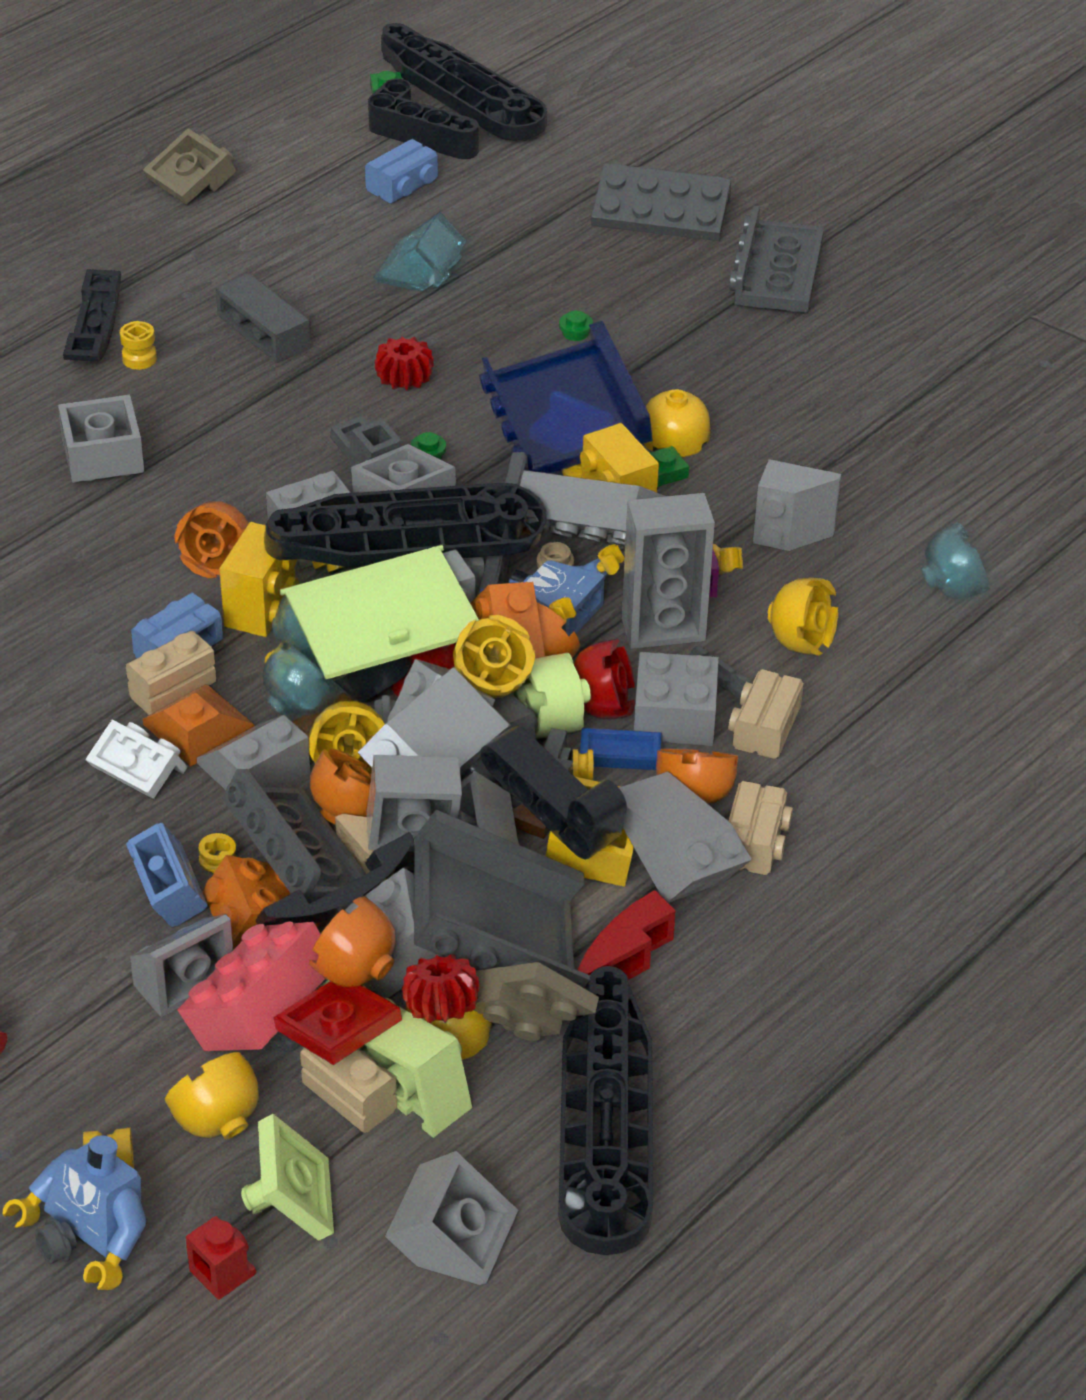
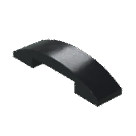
(95, 317)
(297, 910)

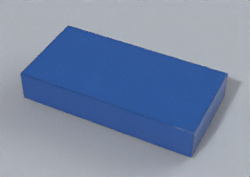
(621, 748)

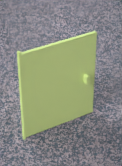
(381, 611)

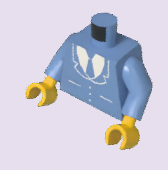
(573, 590)
(96, 1198)

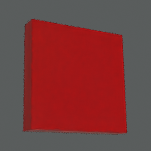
(337, 1020)

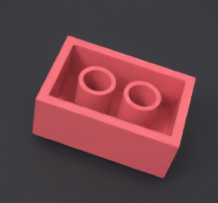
(252, 987)

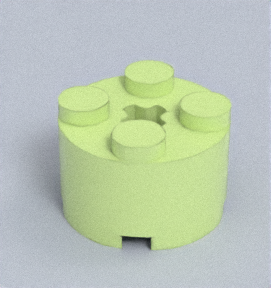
(555, 694)

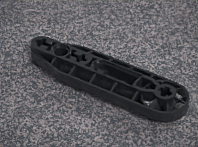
(463, 84)
(394, 523)
(595, 1194)

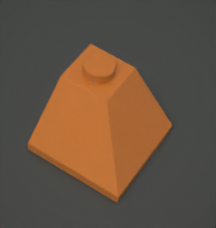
(197, 723)

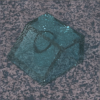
(423, 256)

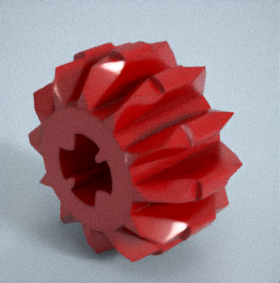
(404, 363)
(440, 988)

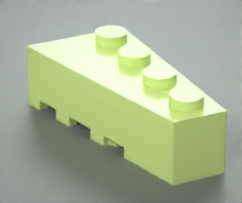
(425, 1069)

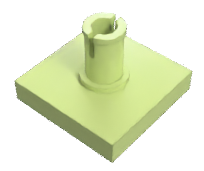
(292, 1179)

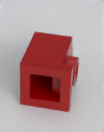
(224, 1251)

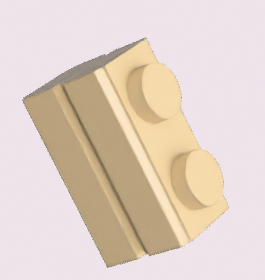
(170, 671)
(766, 713)
(758, 821)
(352, 1087)

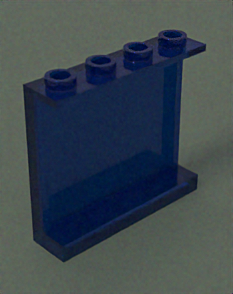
(562, 397)

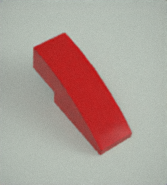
(632, 937)

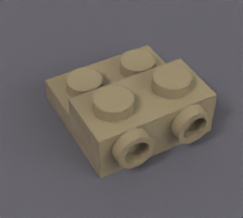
(190, 166)
(531, 999)

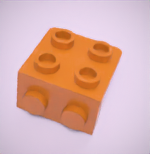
(514, 602)
(242, 891)

